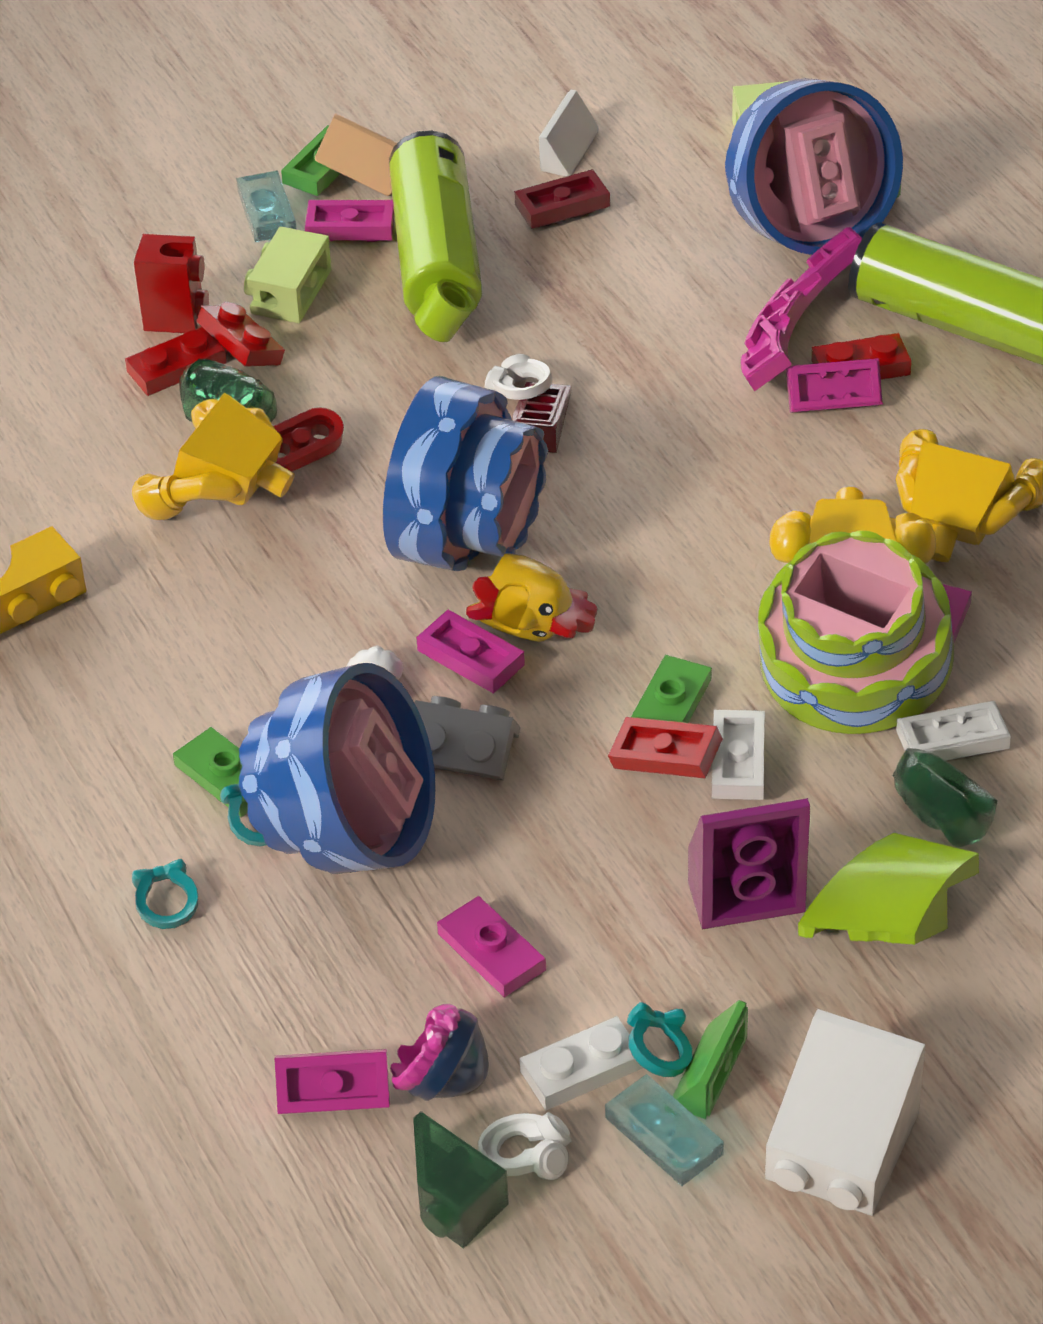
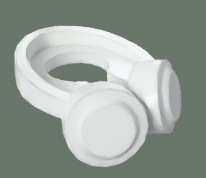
(517, 369)
(546, 1159)

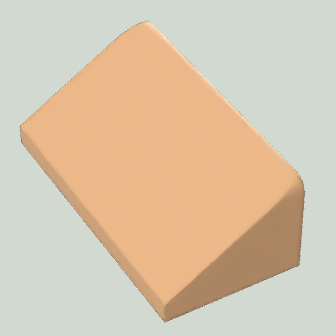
(357, 153)

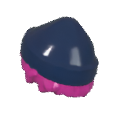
(445, 1058)

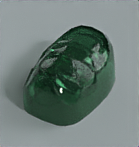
(211, 379)
(944, 797)

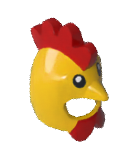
(530, 601)

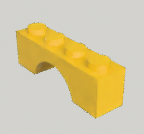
(39, 578)

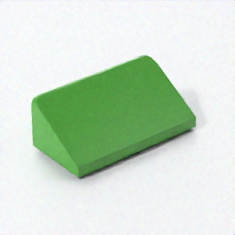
(713, 1061)

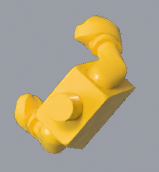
(221, 460)
(963, 491)
(849, 514)

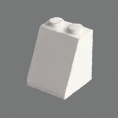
(846, 1112)

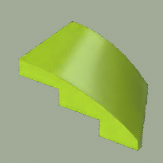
(891, 891)

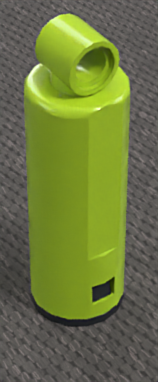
(435, 232)
(950, 290)

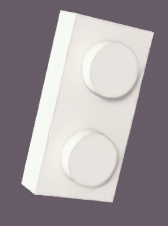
(740, 758)
(579, 1063)

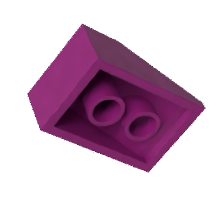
(750, 863)

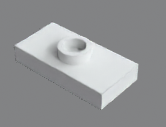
(956, 731)

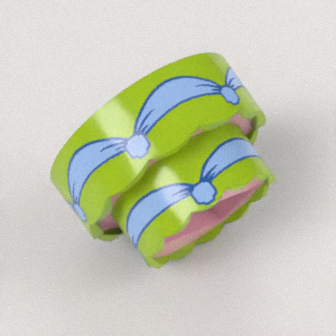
(855, 634)

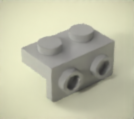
(468, 739)

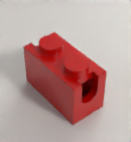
(169, 283)

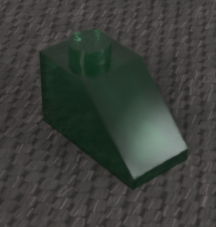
(455, 1183)

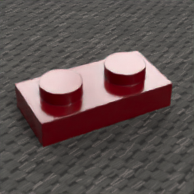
(562, 198)

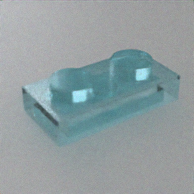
(265, 204)
(664, 1129)

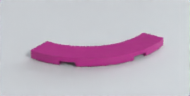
(773, 327)

